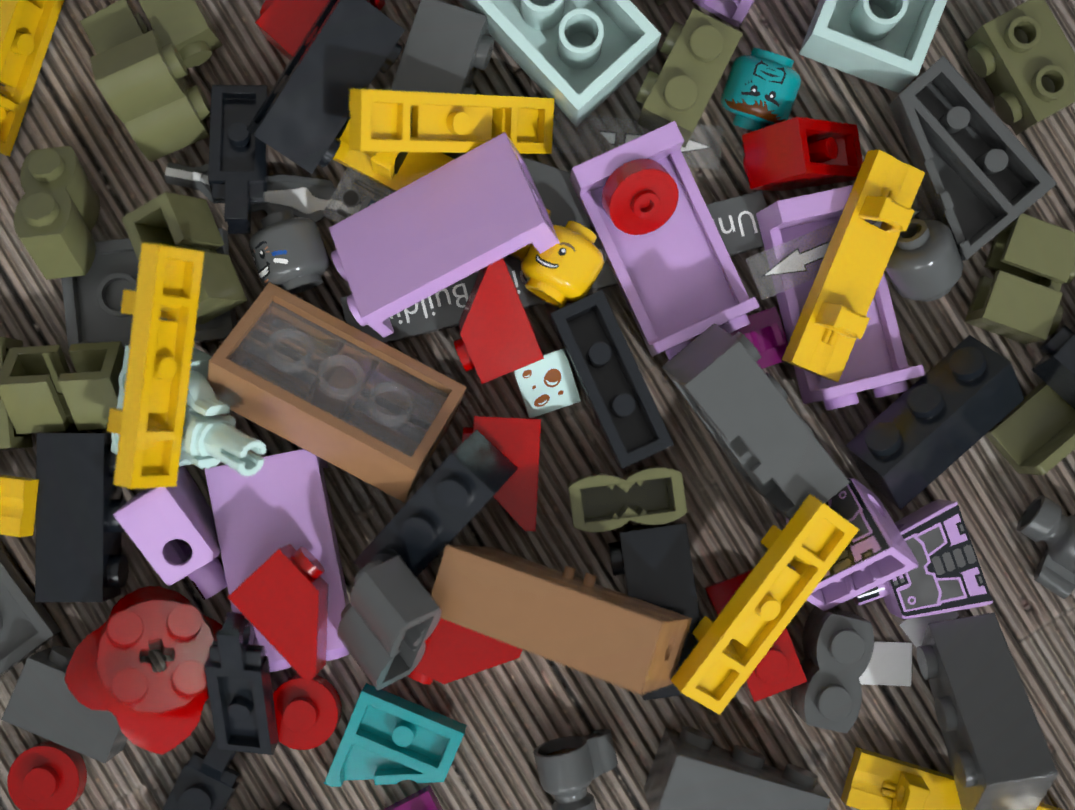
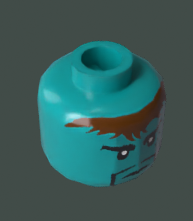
(760, 89)

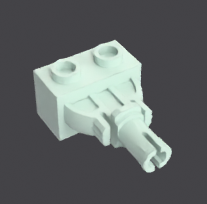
(206, 433)

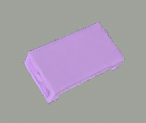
(439, 231)
(677, 275)
(879, 356)
(271, 510)

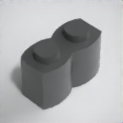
(387, 621)
(836, 654)

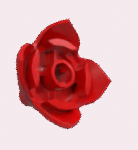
(150, 706)

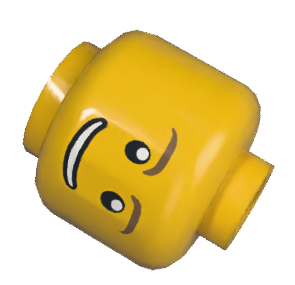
(565, 269)

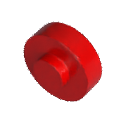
(640, 196)
(306, 712)
(47, 777)

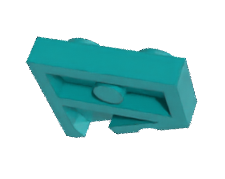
(394, 742)

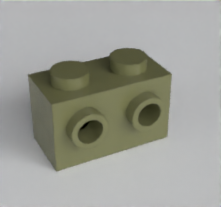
(1025, 64)
(690, 74)

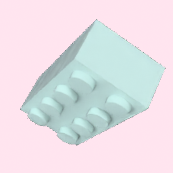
(873, 38)
(572, 47)

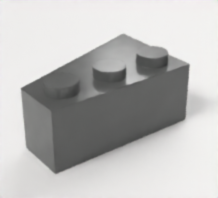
(971, 161)
(702, 776)

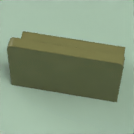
(1036, 432)

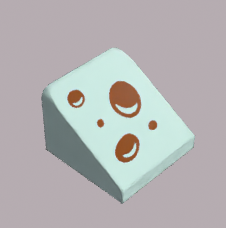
(547, 384)

